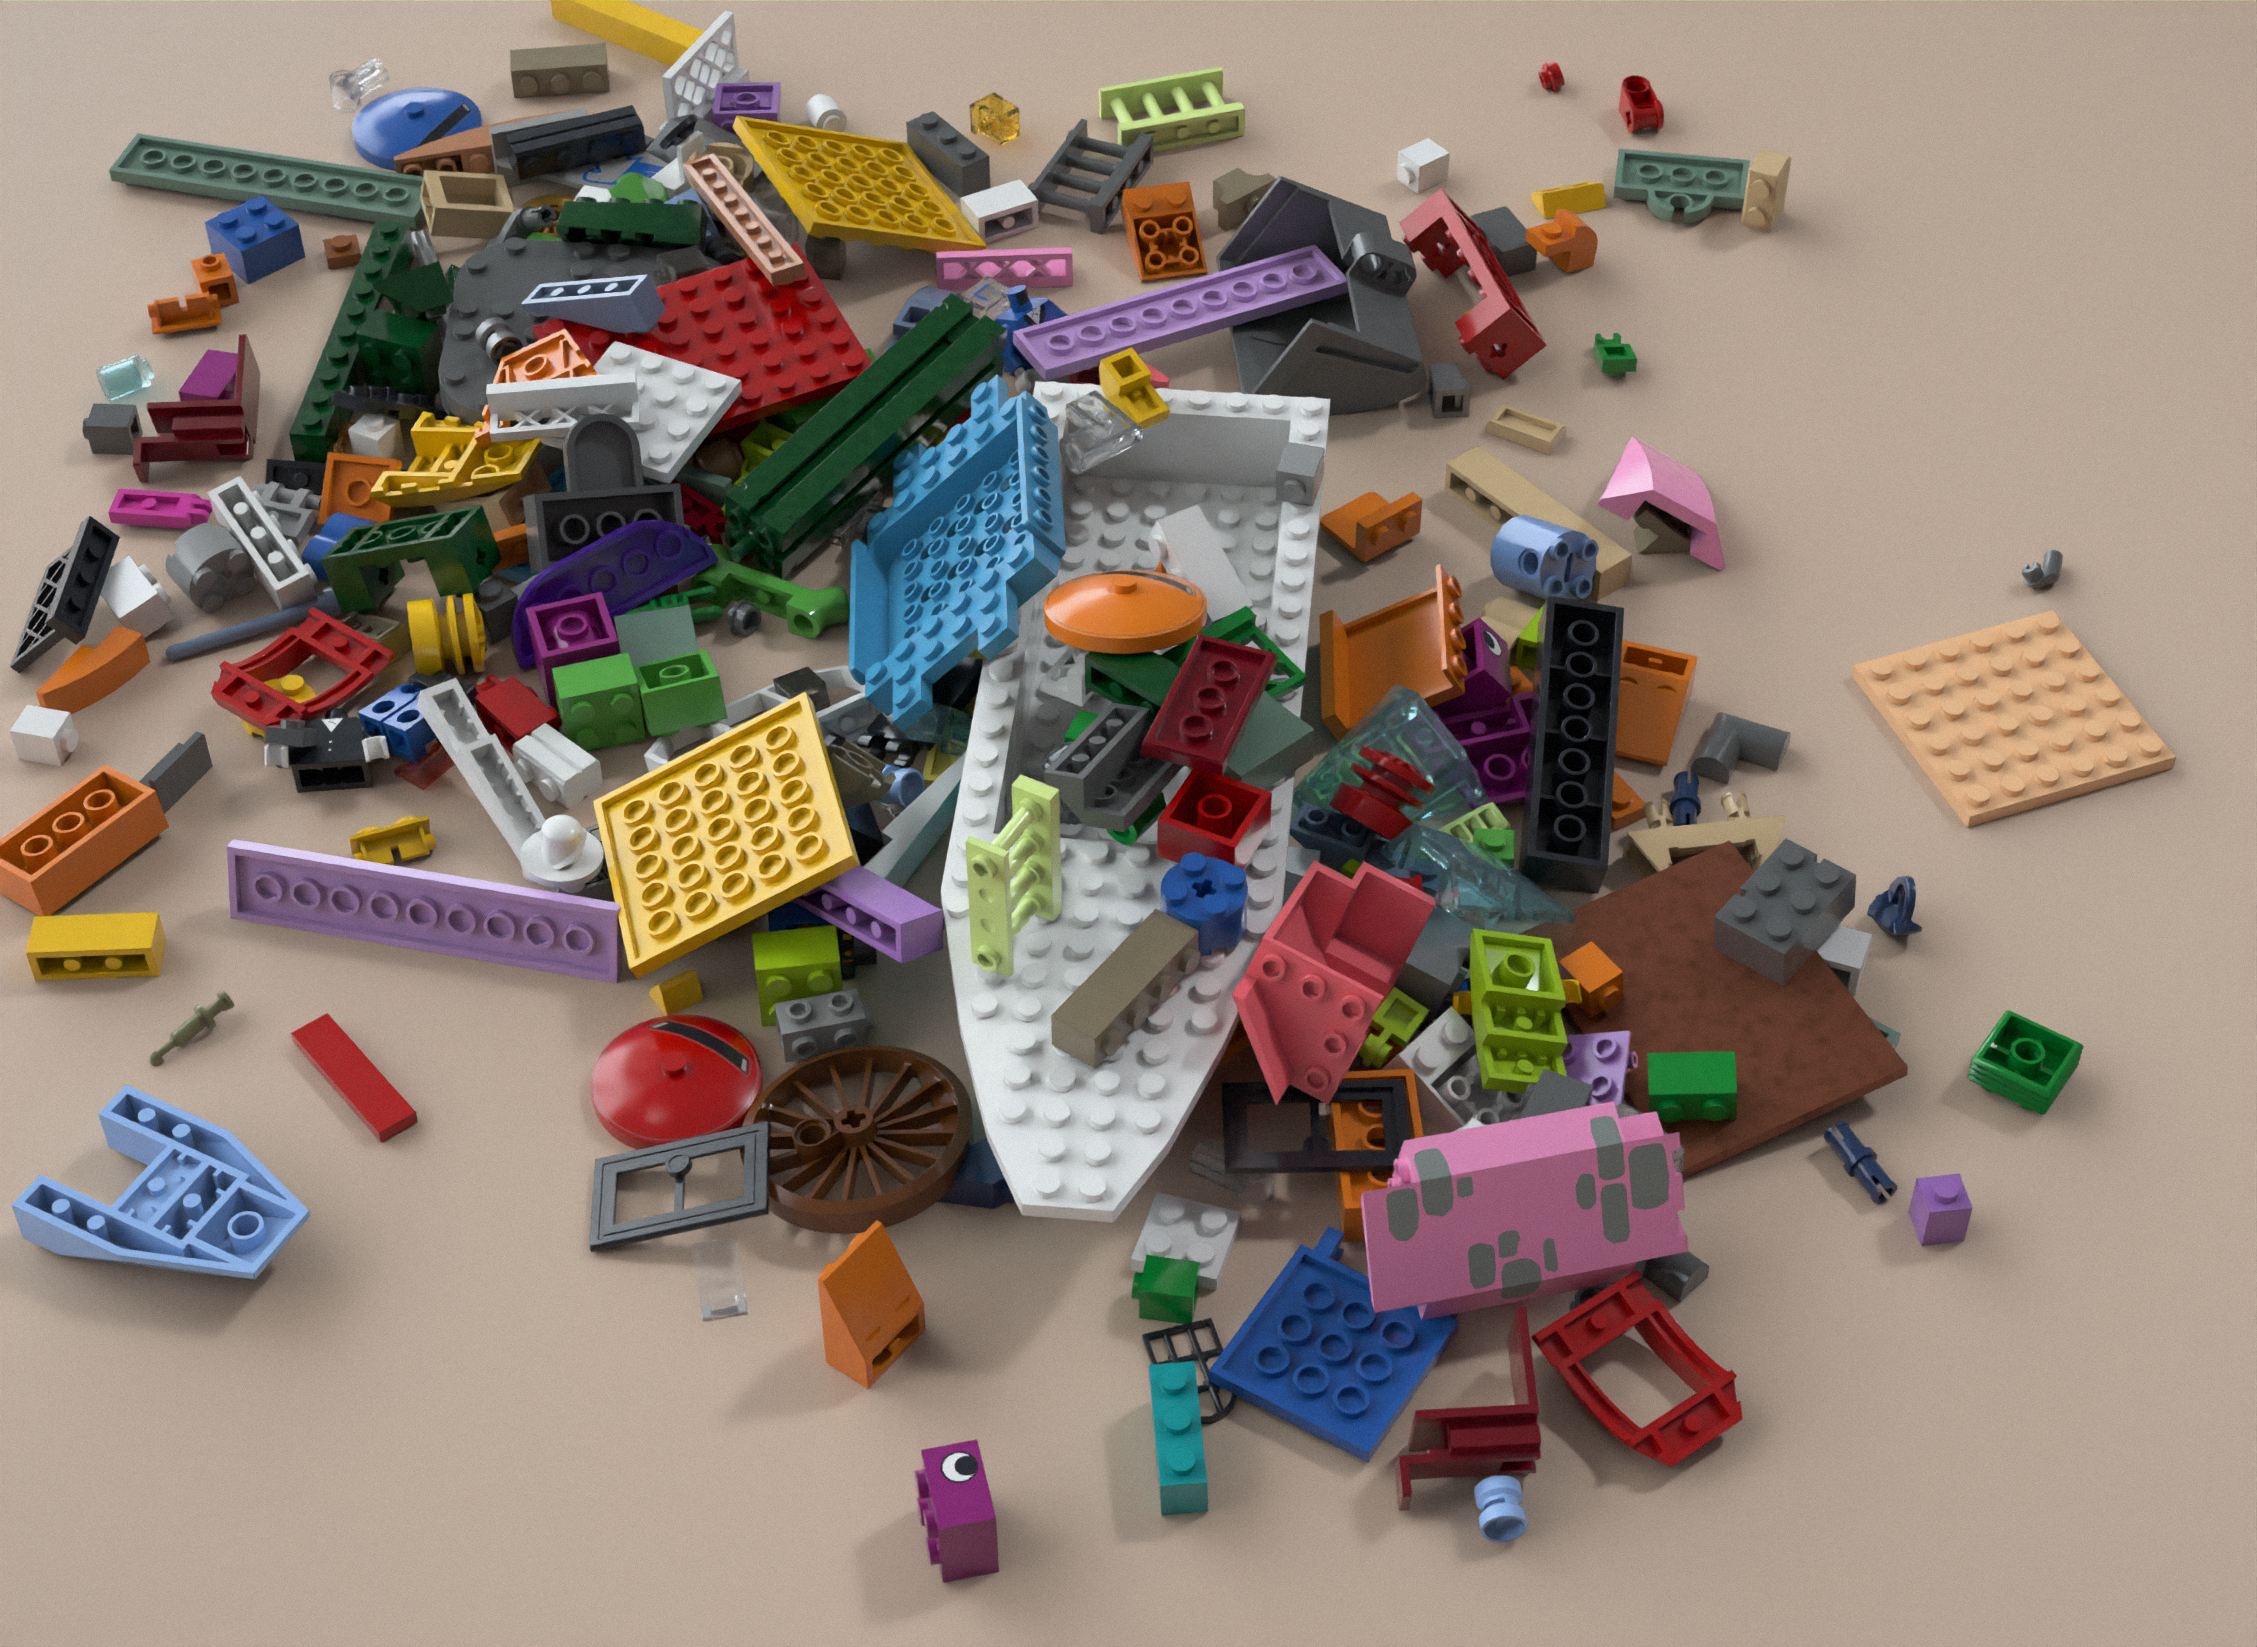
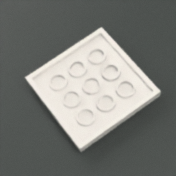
(676, 406)

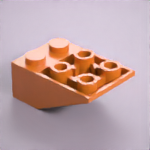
(1163, 231)
(1652, 700)
(868, 1307)

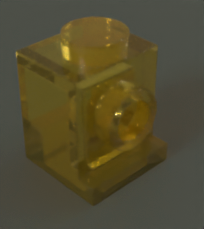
(995, 118)

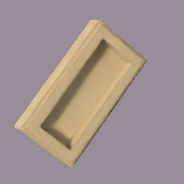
(1526, 429)

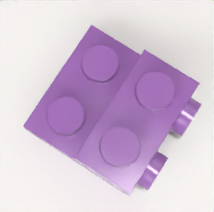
(746, 100)

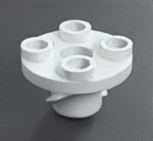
(561, 855)

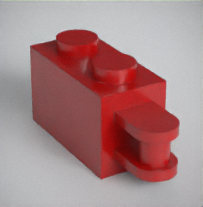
(512, 710)

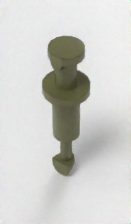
(190, 1028)

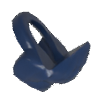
(1895, 908)

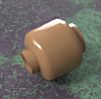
(720, 458)

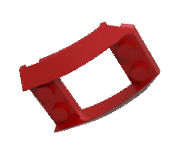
(246, 696)
(1608, 1317)

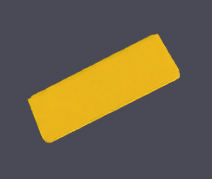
(1574, 197)

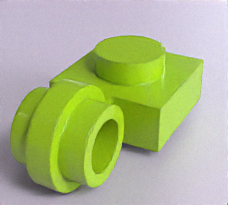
(1396, 1020)

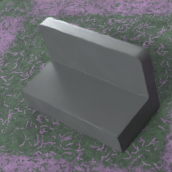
(179, 770)

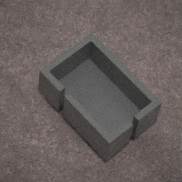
(1784, 912)

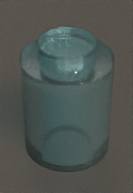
(124, 376)

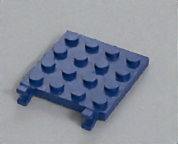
(1325, 1355)

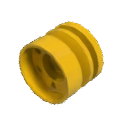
(446, 635)

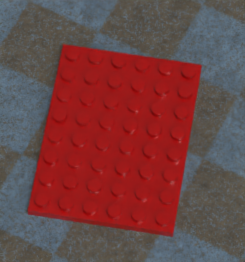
(776, 339)

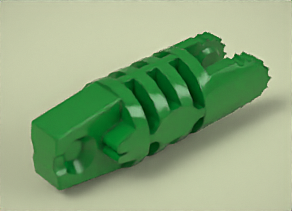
(683, 599)

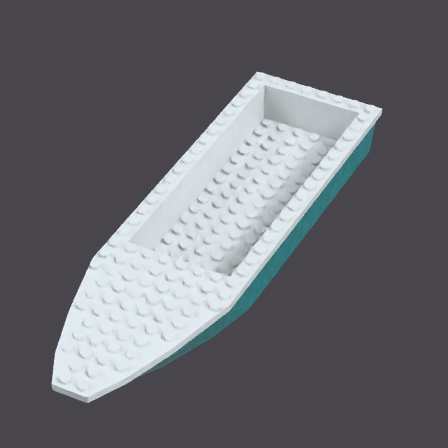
(1061, 1131)

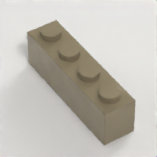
(1125, 988)

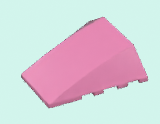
(1669, 485)

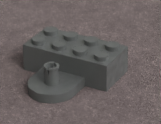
(601, 493)

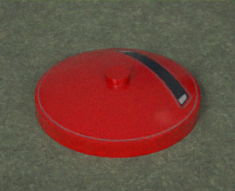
(675, 1080)

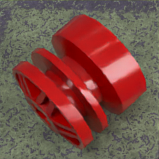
(1382, 793)

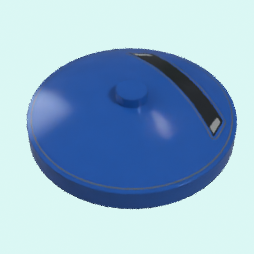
(410, 120)

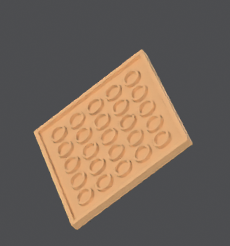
(2012, 718)

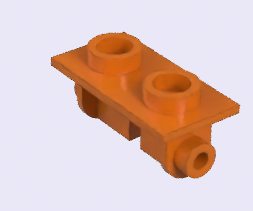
(201, 312)

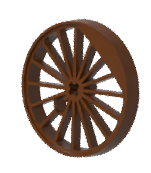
(862, 1134)

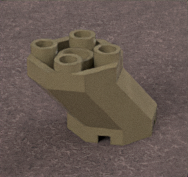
(857, 773)

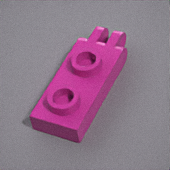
(159, 508)

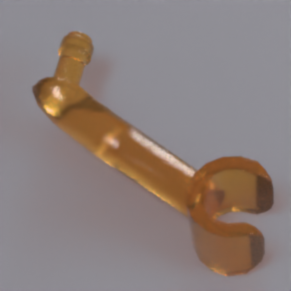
(344, 437)

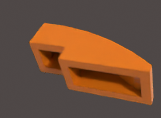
(95, 671)

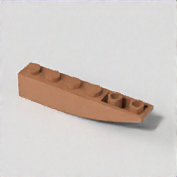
(459, 152)

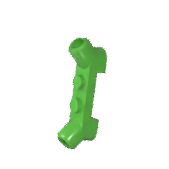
(803, 608)

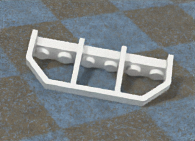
(847, 718)

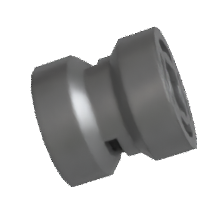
(497, 339)

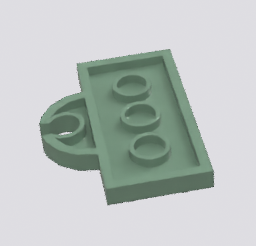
(1680, 182)

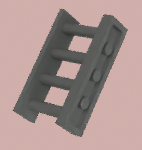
(1123, 175)

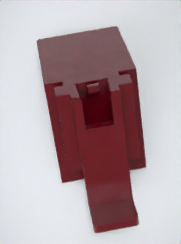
(205, 427)
(1478, 1438)

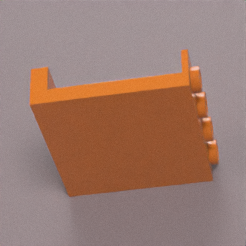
(1403, 644)

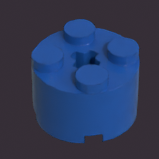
(1208, 898)

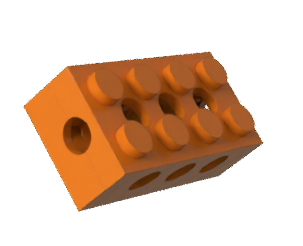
(1352, 1128)

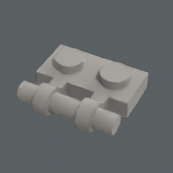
(293, 518)

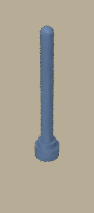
(325, 603)

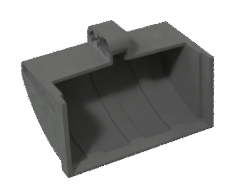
(1344, 347)

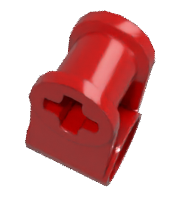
(1639, 104)

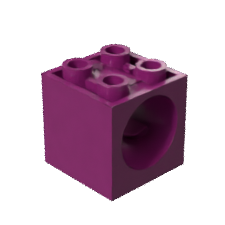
(569, 634)

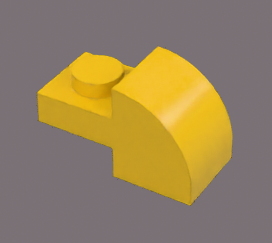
(1128, 387)

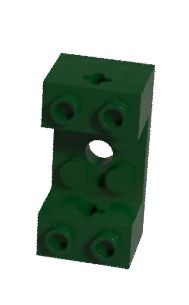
(453, 542)

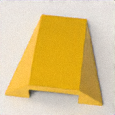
(453, 465)

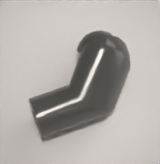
(2047, 574)

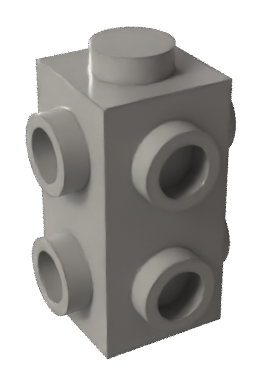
(822, 1024)

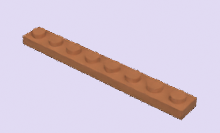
(744, 220)

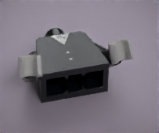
(337, 760)

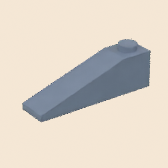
(605, 303)

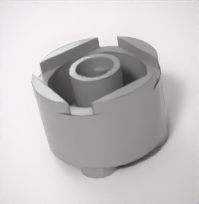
(210, 566)

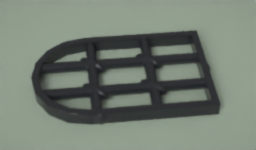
(1197, 1354)

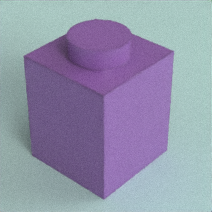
(1940, 1209)

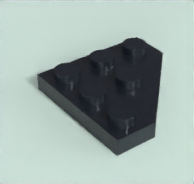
(388, 402)

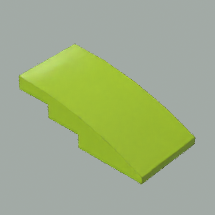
(1516, 1009)

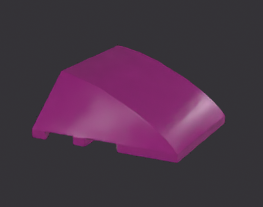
(1497, 747)

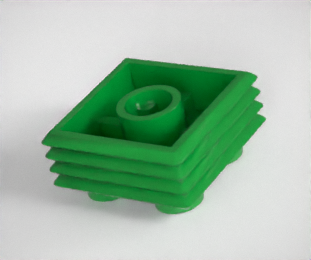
(2025, 1062)

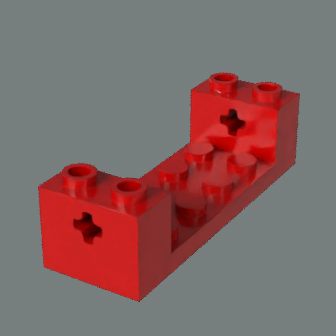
(1498, 325)

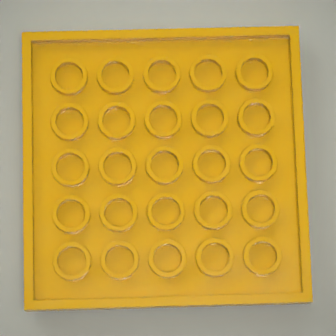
(857, 187)
(724, 834)

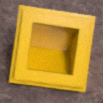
(677, 992)

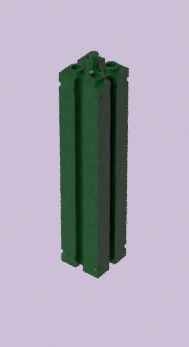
(852, 442)

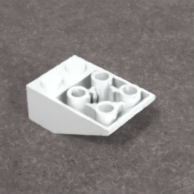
(1450, 1076)

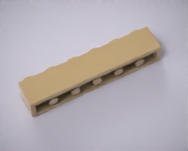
(1501, 493)

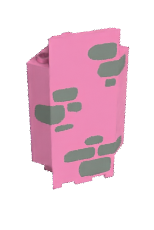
(1522, 1210)

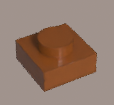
(342, 251)

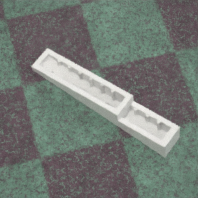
(481, 762)
(918, 827)

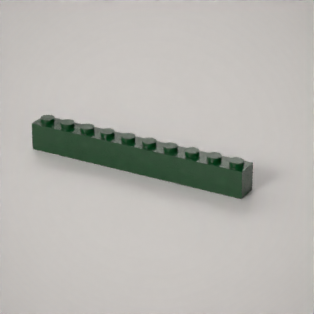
(340, 365)

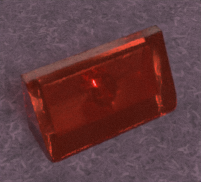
(428, 767)

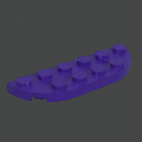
(623, 565)

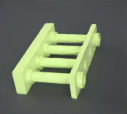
(1176, 129)
(1036, 870)

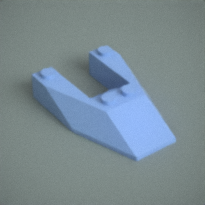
(192, 1210)

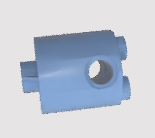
(1544, 558)

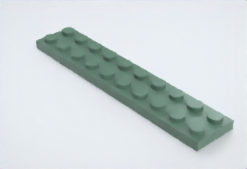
(280, 179)

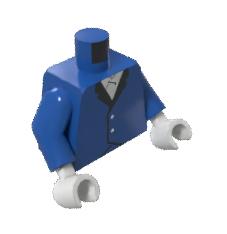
(1024, 312)

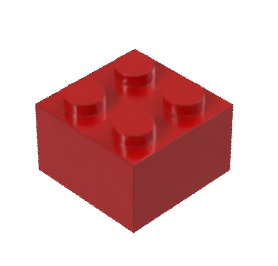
(1214, 819)

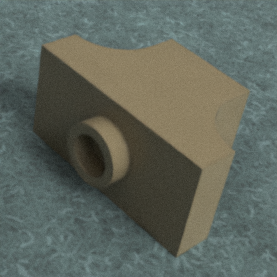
(1237, 195)

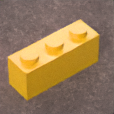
(96, 946)

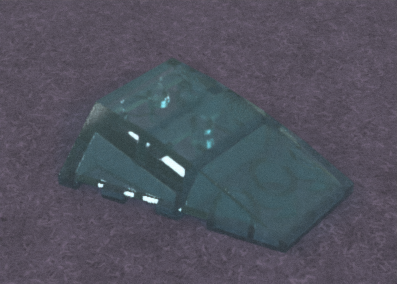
(1412, 732)
(1473, 877)

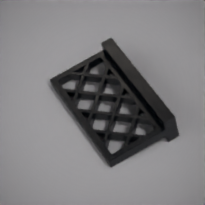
(67, 593)

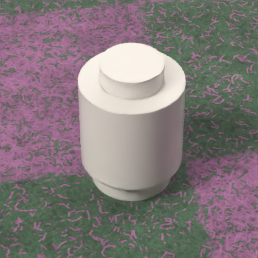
(826, 113)

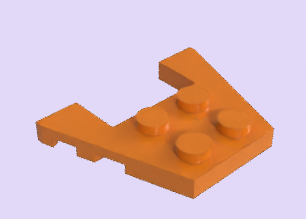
(545, 359)

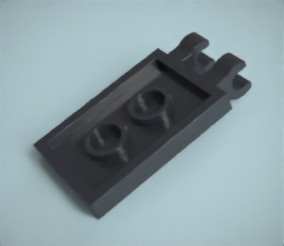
(952, 690)

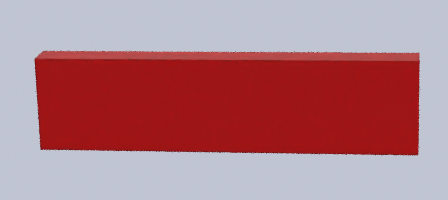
(354, 1077)

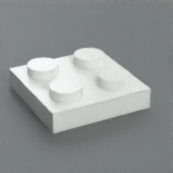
(1188, 1232)

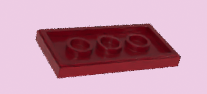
(1209, 704)

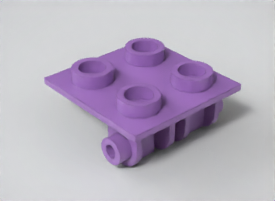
(1602, 1062)

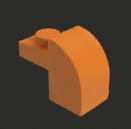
(1565, 241)

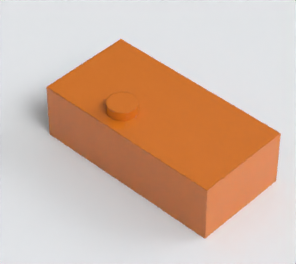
(78, 840)

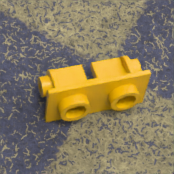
(408, 834)

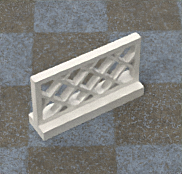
(701, 88)

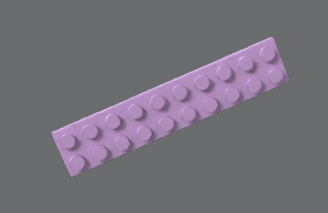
(1180, 312)
(425, 911)

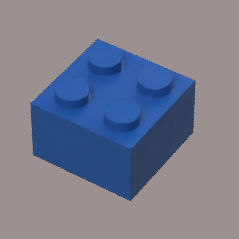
(255, 239)

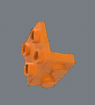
(1374, 525)

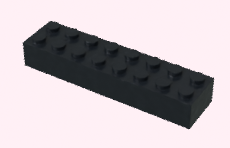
(1572, 745)

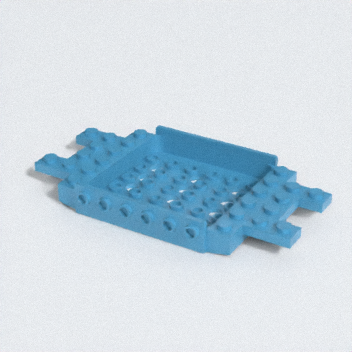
(897, 635)

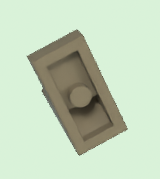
(1659, 531)

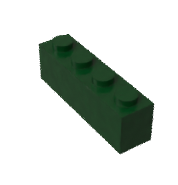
(1131, 678)

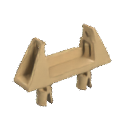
(1652, 848)

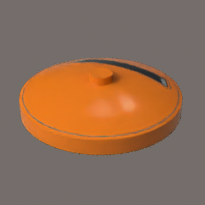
(1125, 611)

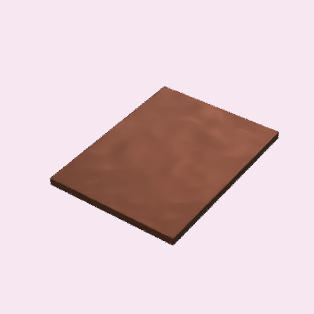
(1793, 1044)

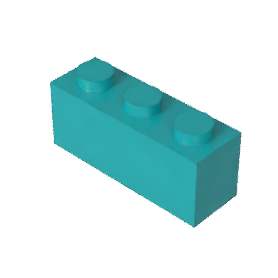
(1178, 1438)

